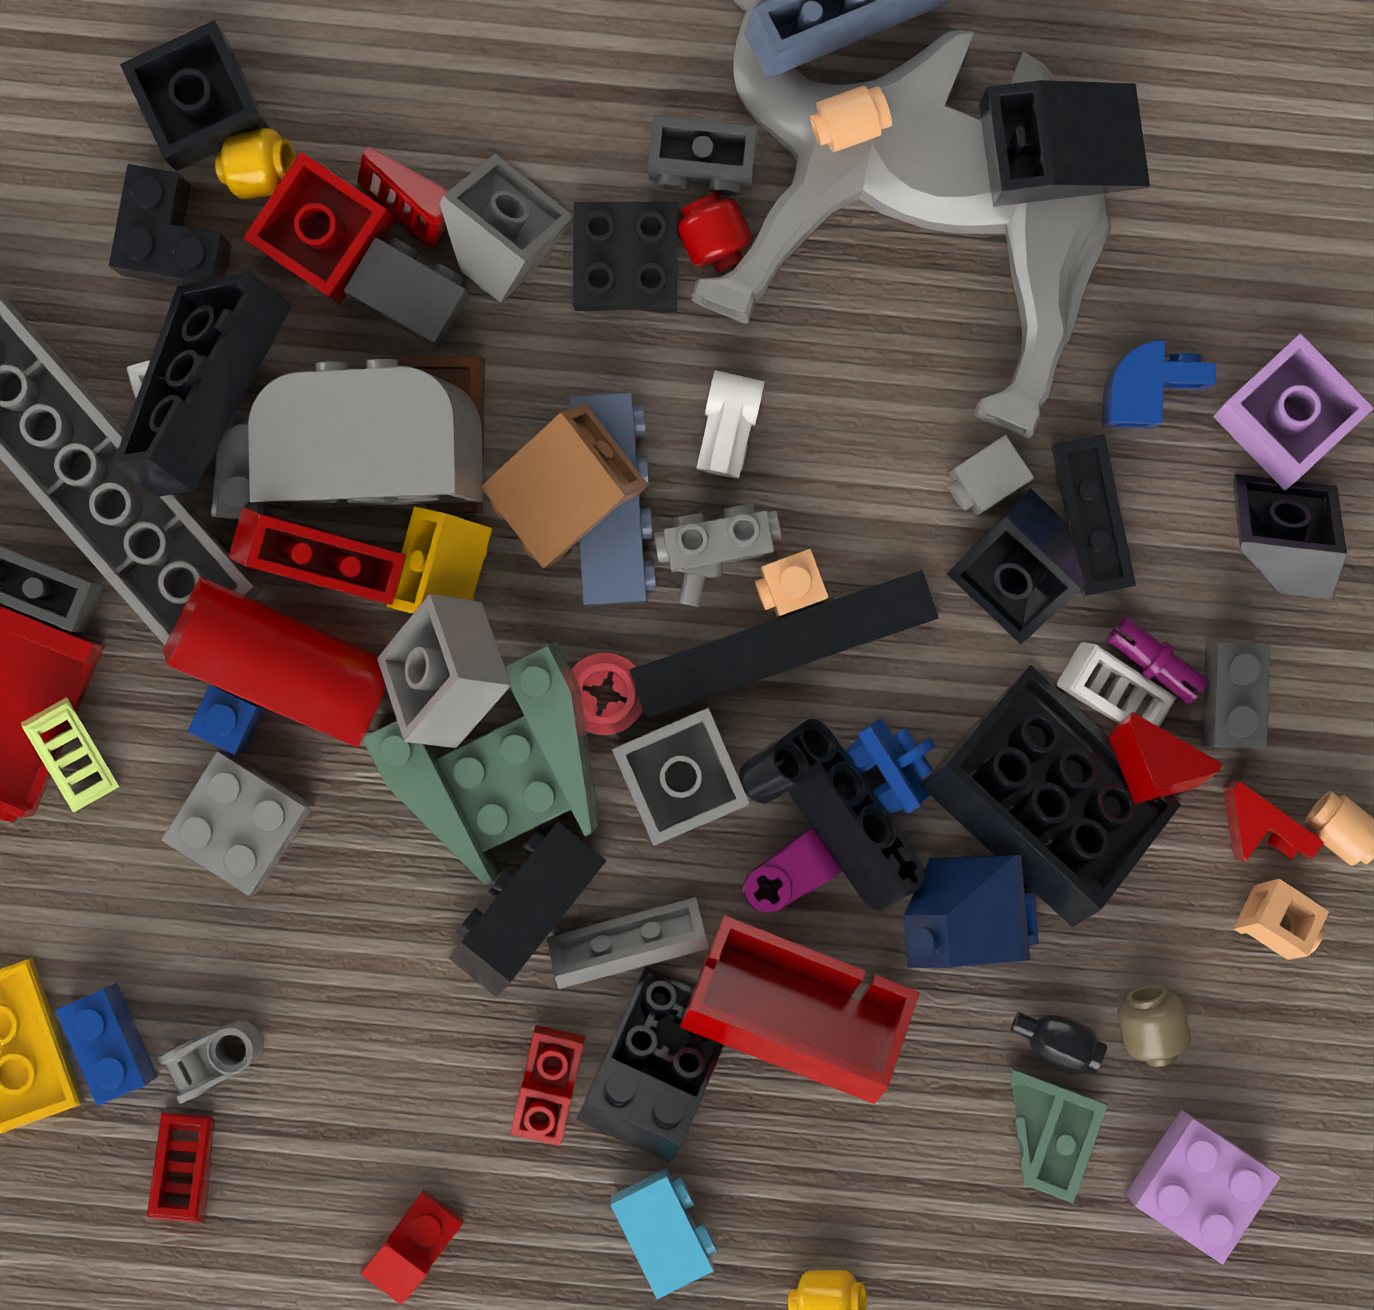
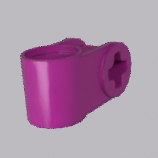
(798, 866)

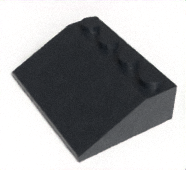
(1050, 789)

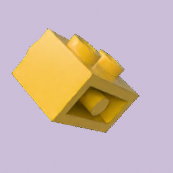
(441, 558)

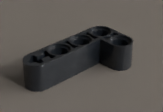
(840, 810)

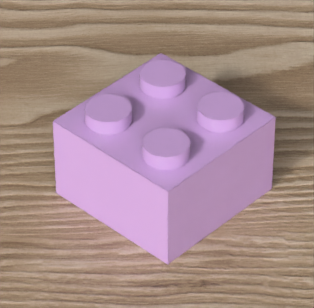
(1293, 412)
(1202, 1186)

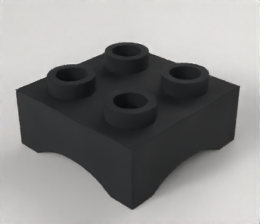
(625, 256)

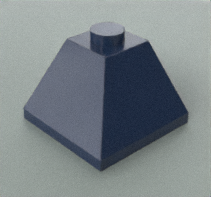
(968, 913)

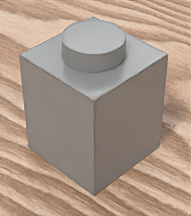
(989, 476)

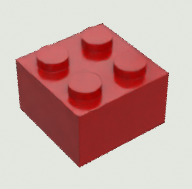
(318, 226)

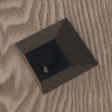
(1291, 534)
(1022, 567)

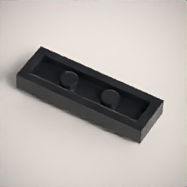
(1093, 514)

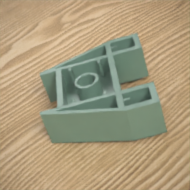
(504, 777)

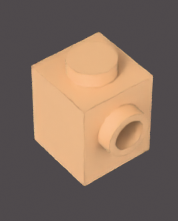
(791, 584)

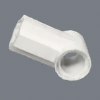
(731, 413)

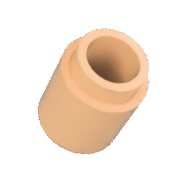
(850, 118)
(1343, 828)

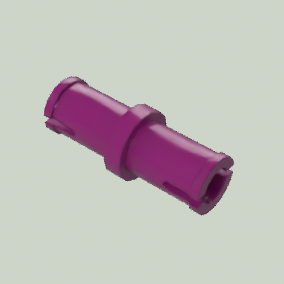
(1157, 660)

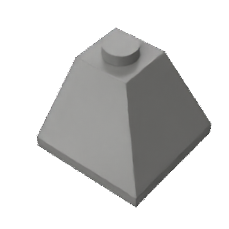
(501, 226)

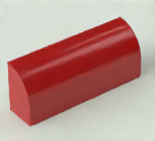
(276, 662)

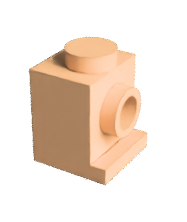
(1280, 903)

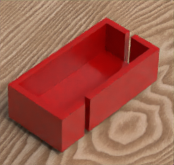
(799, 1010)

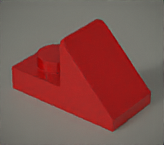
(1253, 817)
(412, 1247)

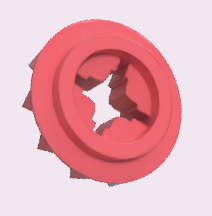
(616, 716)

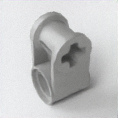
(204, 1060)

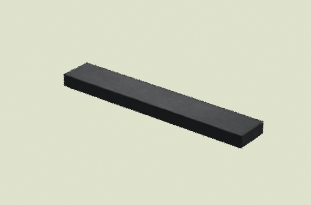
(783, 644)

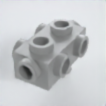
(703, 547)

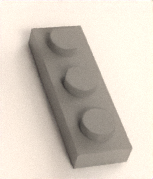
(627, 943)

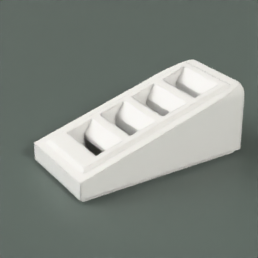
(1081, 667)

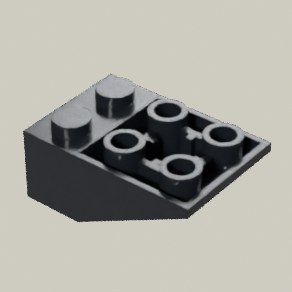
(1062, 140)
(651, 1071)

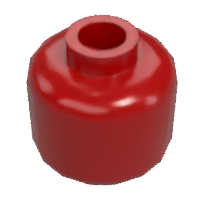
(714, 232)

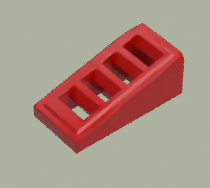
(405, 195)
(160, 1183)

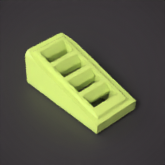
(50, 718)

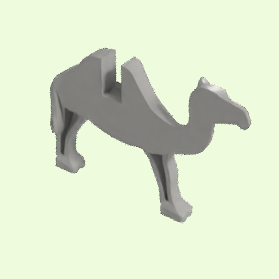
(930, 175)

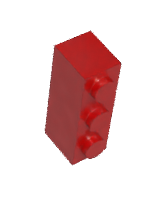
(316, 556)

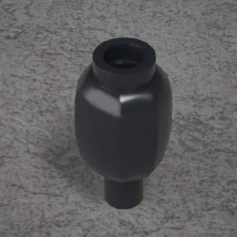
(1061, 1042)

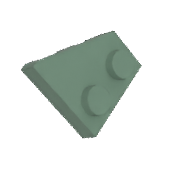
(1054, 1133)

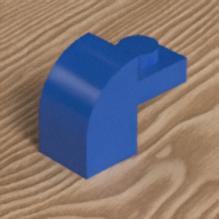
(1138, 380)

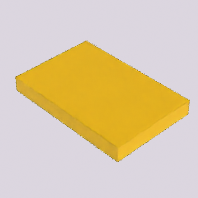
(33, 1059)

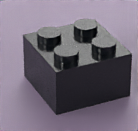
(193, 95)

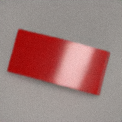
(547, 1085)

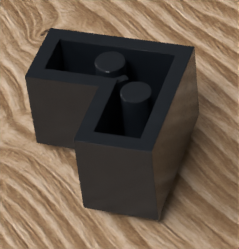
(151, 233)

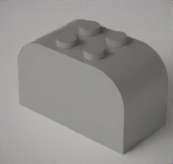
(363, 439)

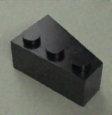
(525, 907)

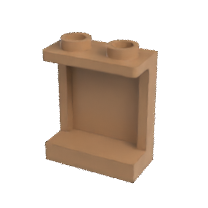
(562, 484)

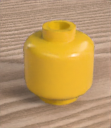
(254, 162)
(828, 1291)

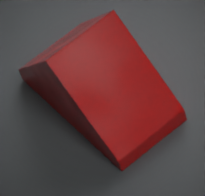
(1157, 761)

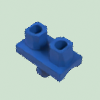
(899, 761)

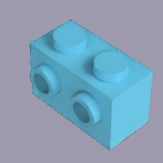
(663, 1232)

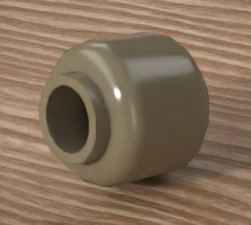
(1154, 1025)

